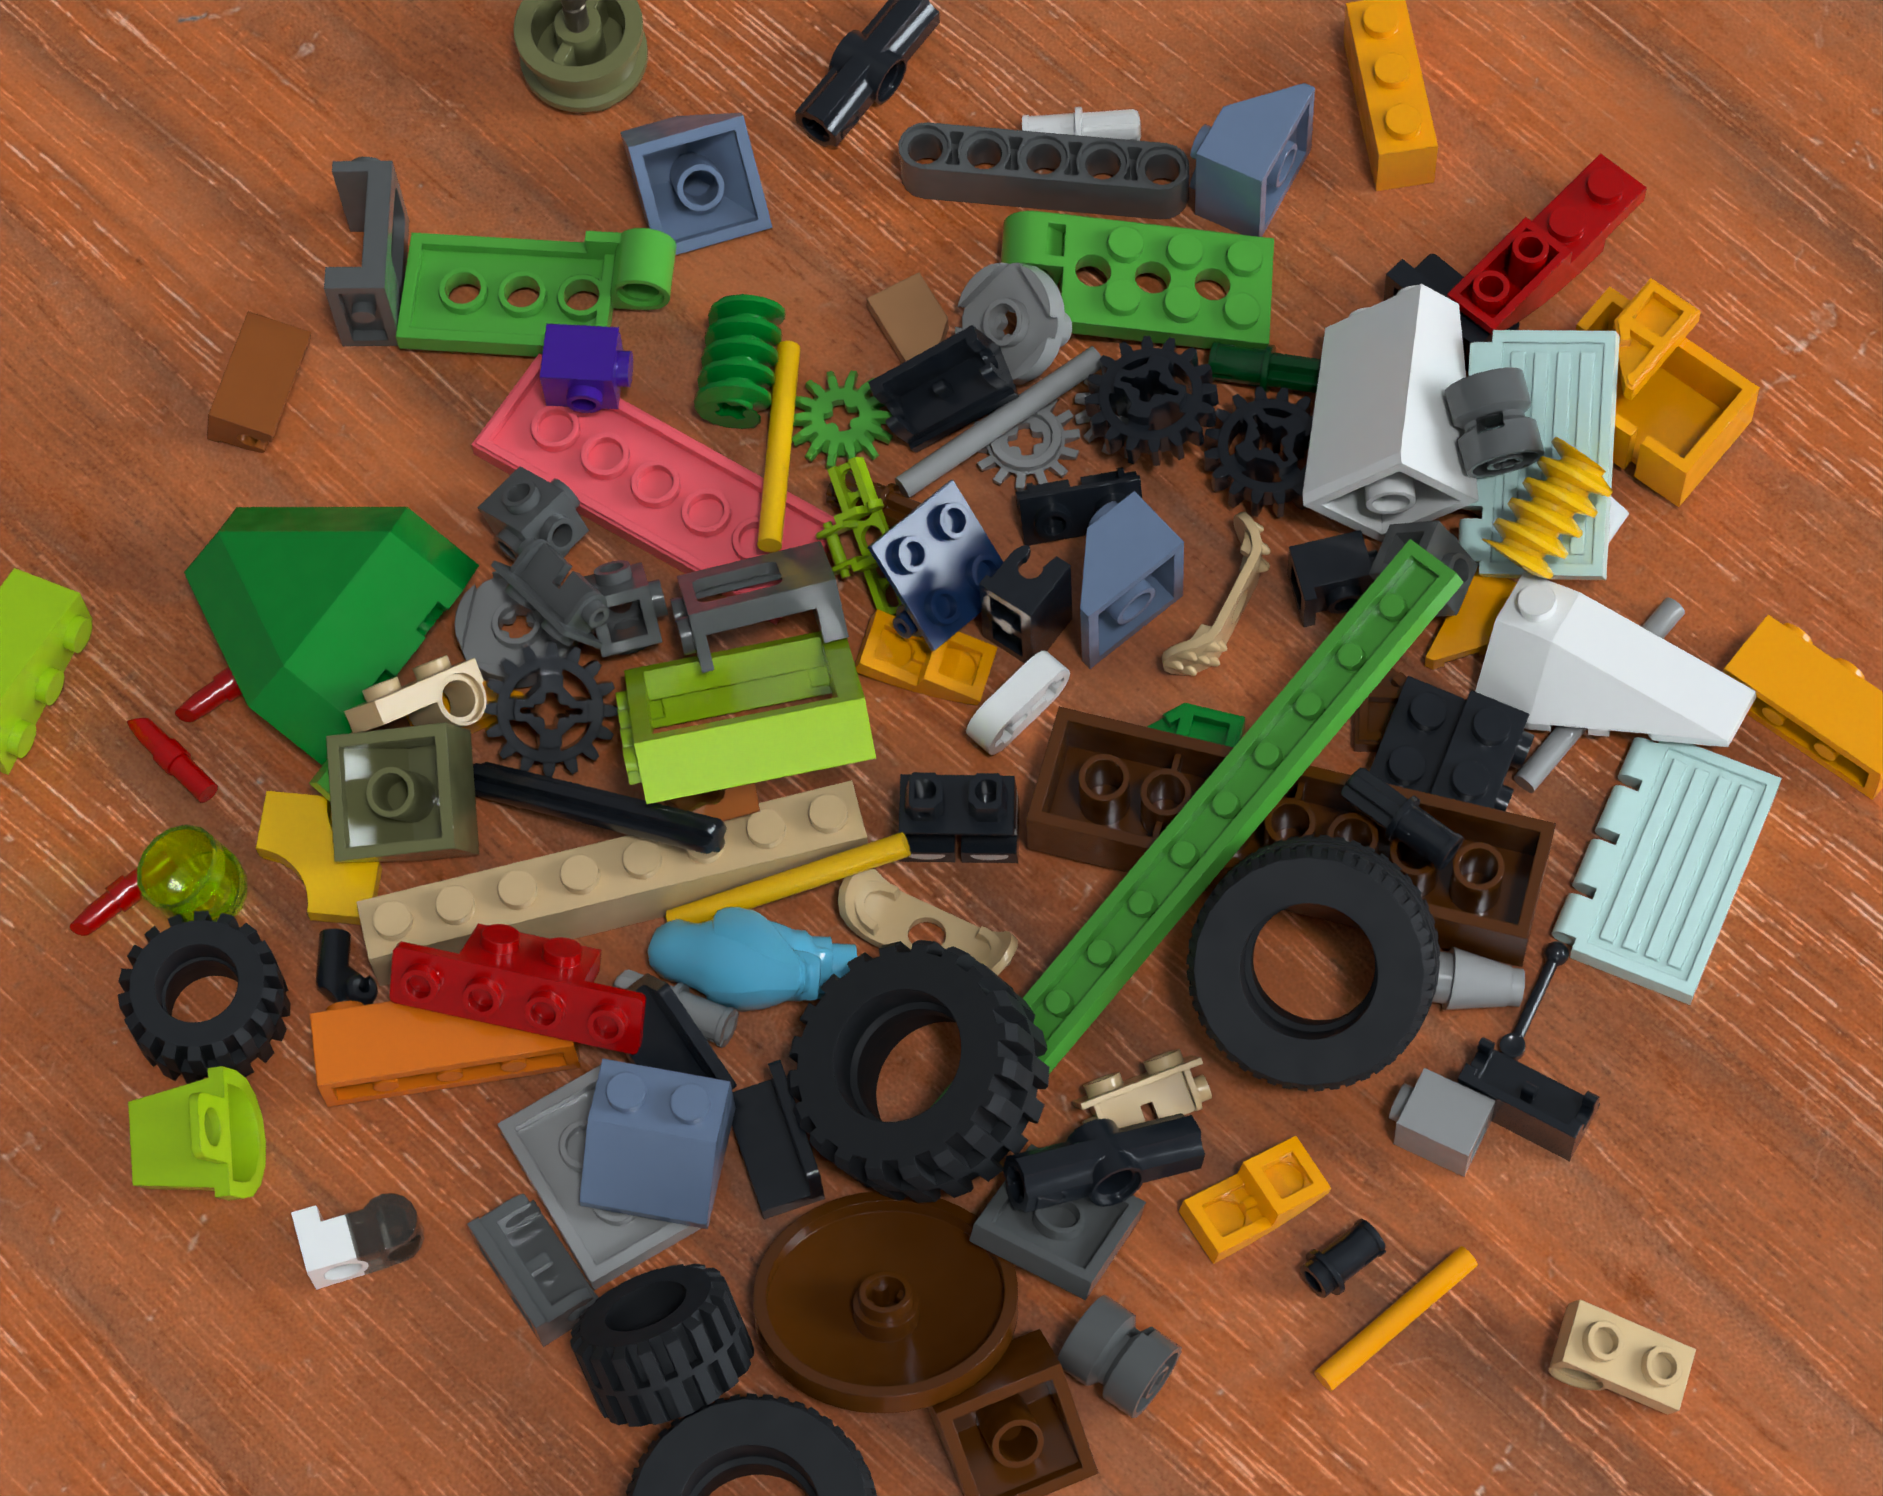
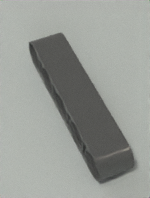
(1022, 152)

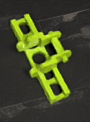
(851, 519)

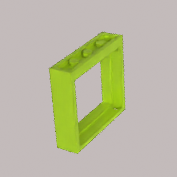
(751, 745)

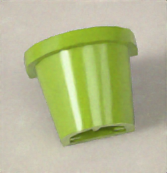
(200, 1137)

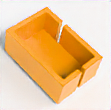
(1680, 416)

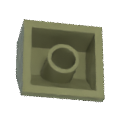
(403, 794)

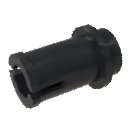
(1342, 1259)

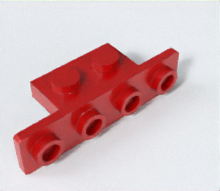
(521, 985)

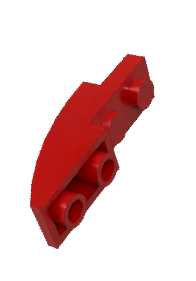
(1549, 250)

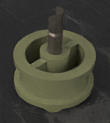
(581, 51)

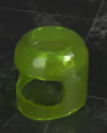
(190, 871)

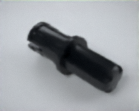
(1401, 818)

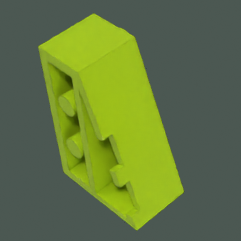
(38, 637)

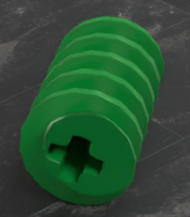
(739, 360)

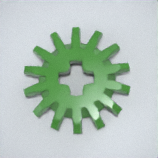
(827, 437)

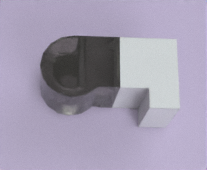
(359, 1241)

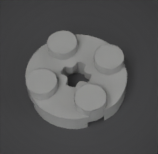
(1039, 311)
(480, 633)

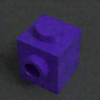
(584, 367)

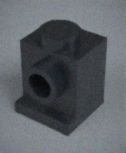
(1329, 574)

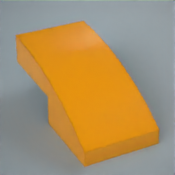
(951, 672)
(1255, 1200)

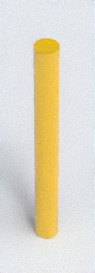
(779, 448)
(796, 879)

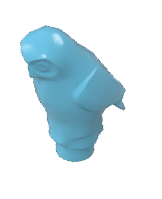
(747, 959)

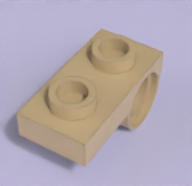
(423, 697)
(1615, 1354)

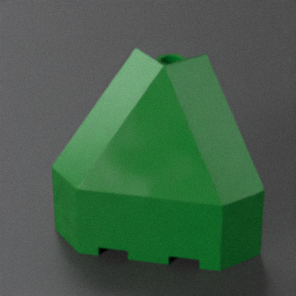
(322, 606)

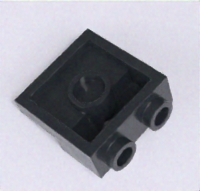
(1452, 745)

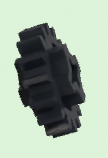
(1157, 407)
(1256, 473)
(549, 736)

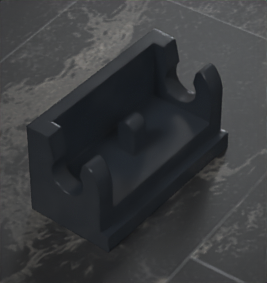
(945, 388)
(1024, 612)
(1530, 1101)

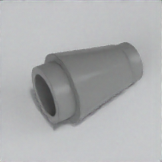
(1477, 982)

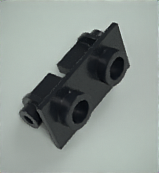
(1063, 512)

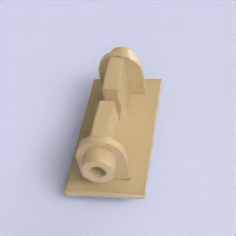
(1165, 1084)

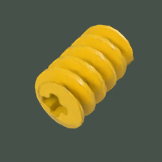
(1550, 510)

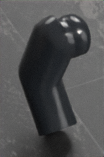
(335, 976)

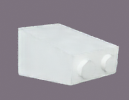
(1382, 416)

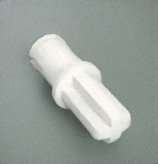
(1105, 124)

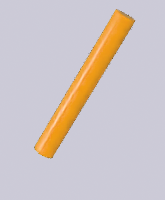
(1395, 1318)

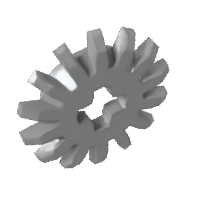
(1045, 455)

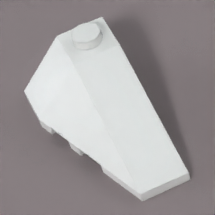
(1601, 672)

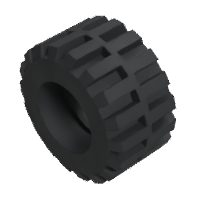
(188, 954)
(662, 1345)

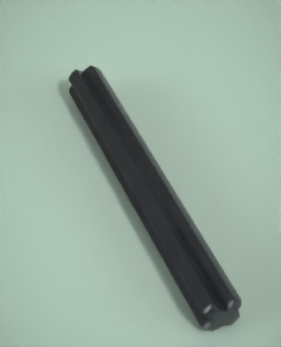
(599, 808)

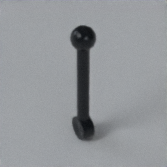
(1513, 1043)

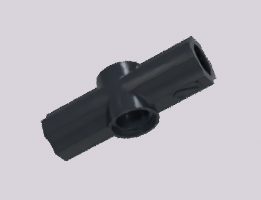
(866, 69)
(1103, 1162)

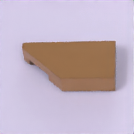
(909, 317)

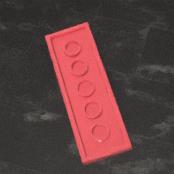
(642, 480)

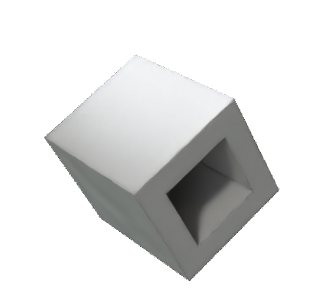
(1441, 1121)

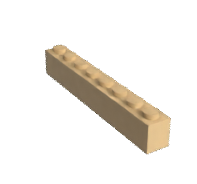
(611, 880)

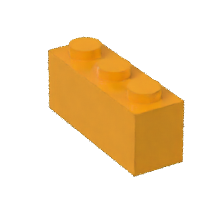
(1390, 93)
(1814, 702)

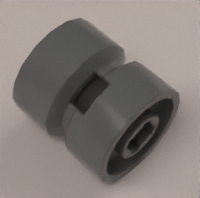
(1488, 402)
(1119, 1356)

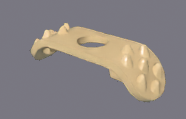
(1210, 641)
(886, 915)

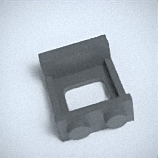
(369, 297)
(805, 586)

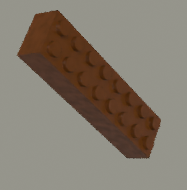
(1119, 785)

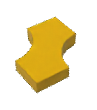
(300, 836)

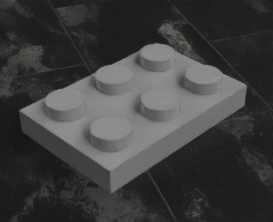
(550, 1149)

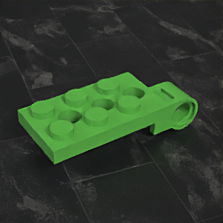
(1178, 255)
(620, 268)

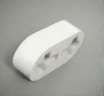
(1018, 702)

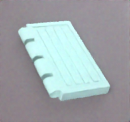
(1571, 398)
(1672, 865)

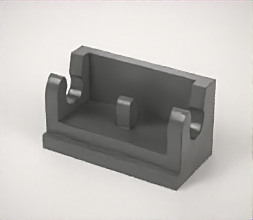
(533, 1267)

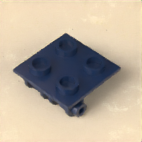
(936, 566)

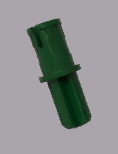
(1263, 367)

